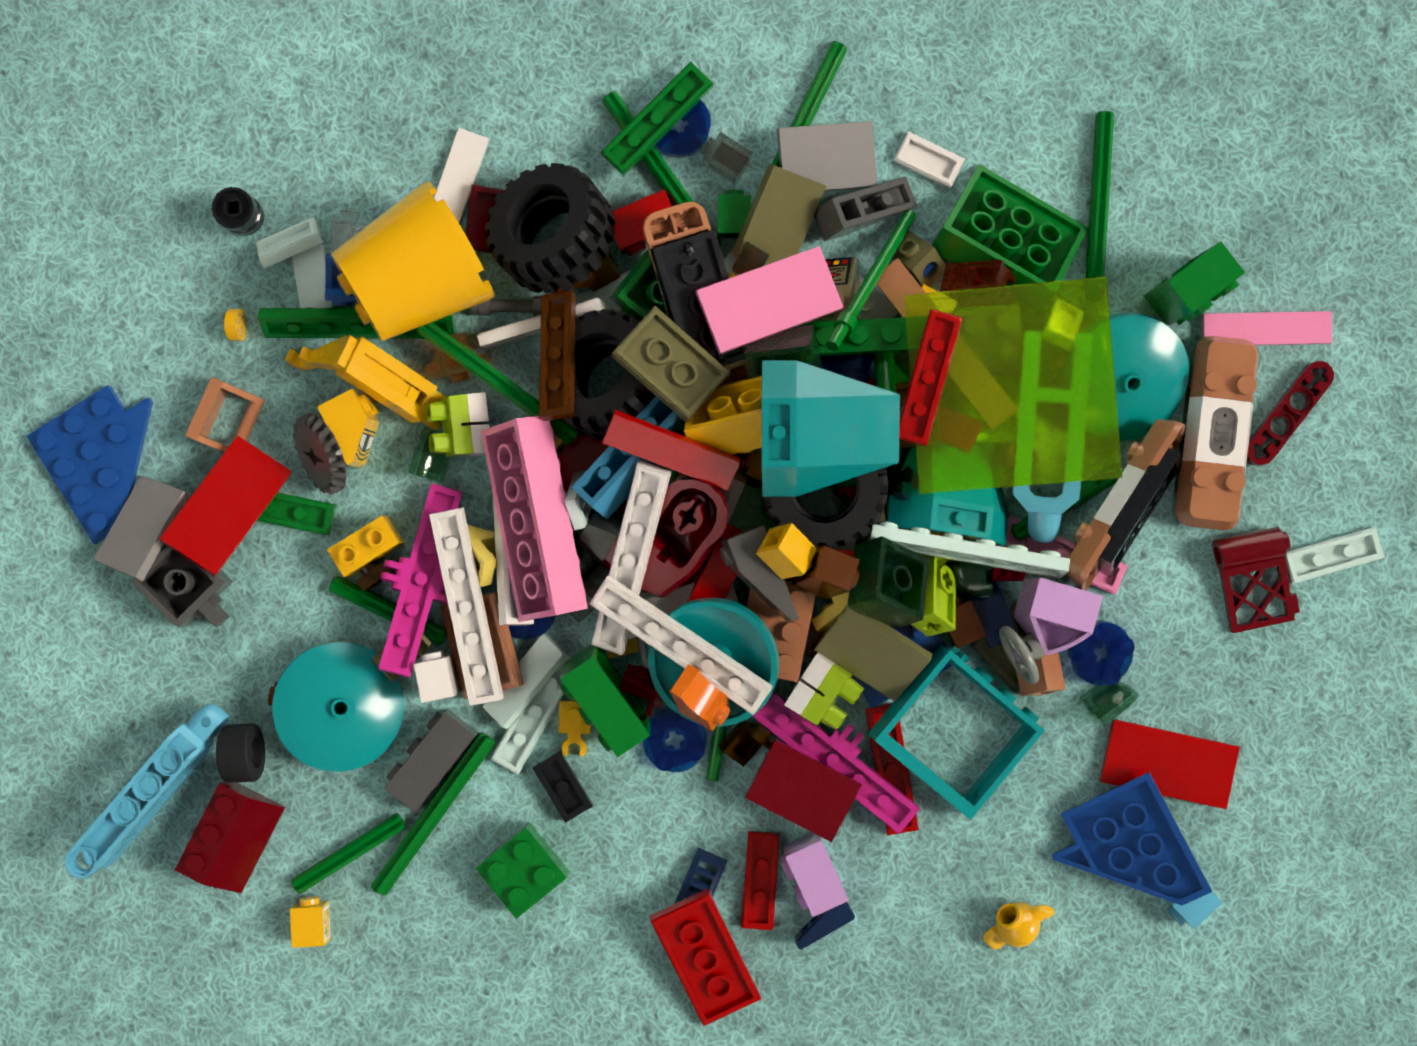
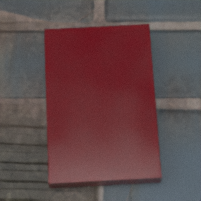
(803, 790)

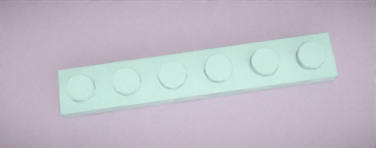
(980, 552)

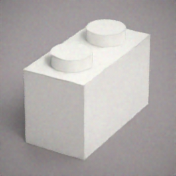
(436, 676)

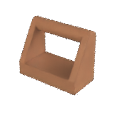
(210, 407)

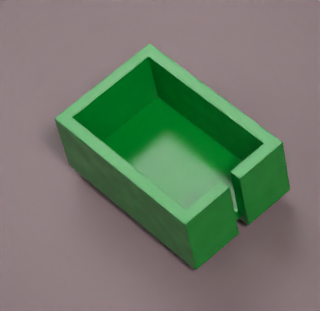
(1195, 285)
(614, 713)

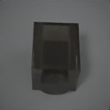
(726, 157)

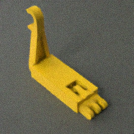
(374, 374)

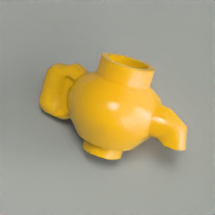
(1018, 926)

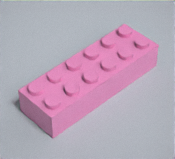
(534, 518)

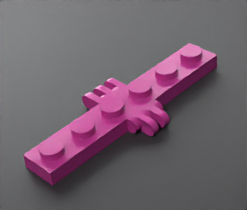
(419, 584)
(841, 755)

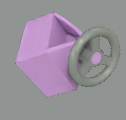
(1053, 620)

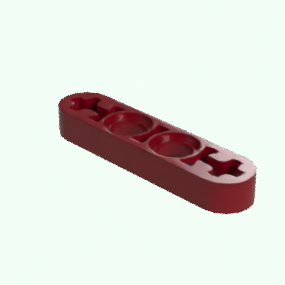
(1291, 416)

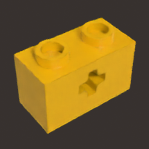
(366, 546)

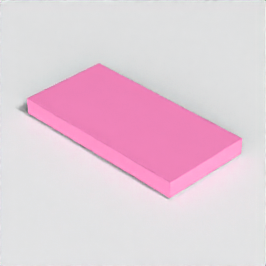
(769, 300)

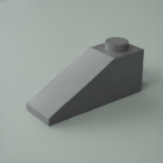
(863, 208)
(740, 554)

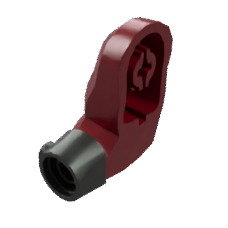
(686, 533)

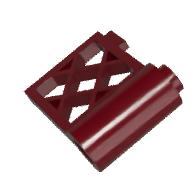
(1256, 553)

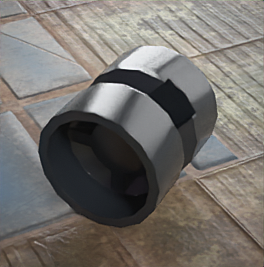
(237, 211)

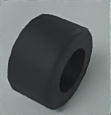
(240, 753)

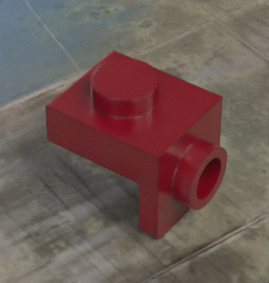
(639, 683)

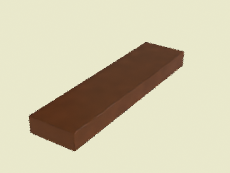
(557, 356)

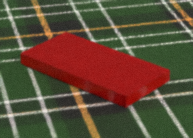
(225, 506)
(1179, 763)
(705, 957)

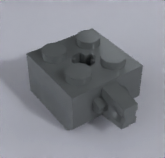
(184, 604)

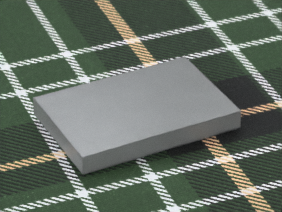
(830, 154)
(136, 532)

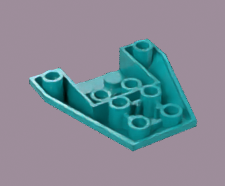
(822, 428)
(966, 512)

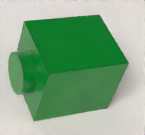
(732, 212)

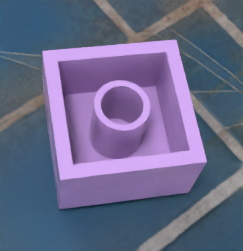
(815, 875)

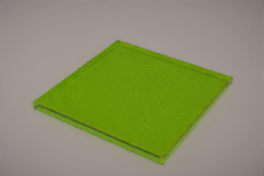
(1023, 388)

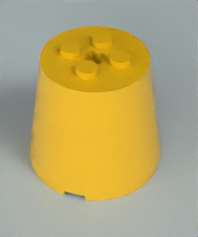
(411, 266)

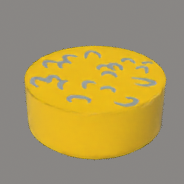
(235, 324)

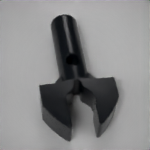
(897, 477)

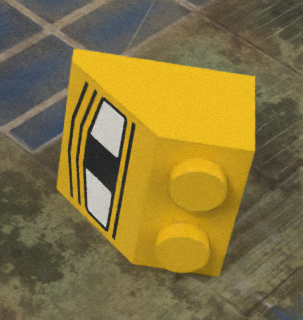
(353, 424)

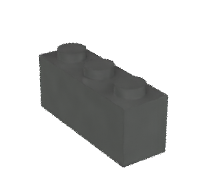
(430, 759)

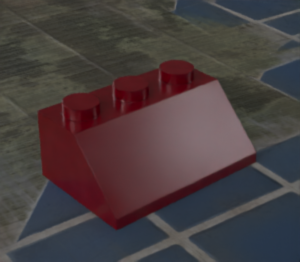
(230, 837)

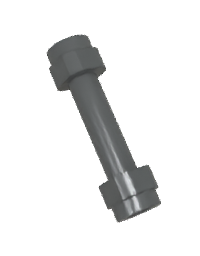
(506, 305)

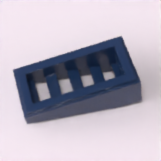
(709, 858)
(824, 924)

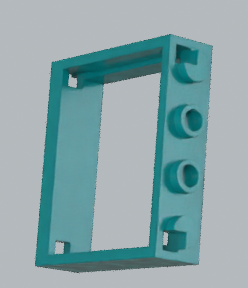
(998, 768)

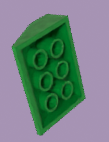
(1010, 225)

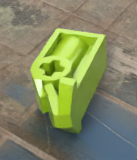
(940, 599)

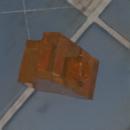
(445, 367)

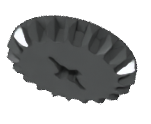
(319, 454)

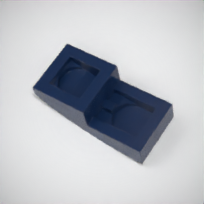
(993, 615)

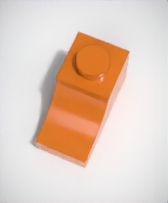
(700, 699)

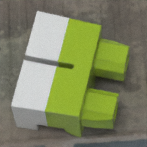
(454, 413)
(819, 691)

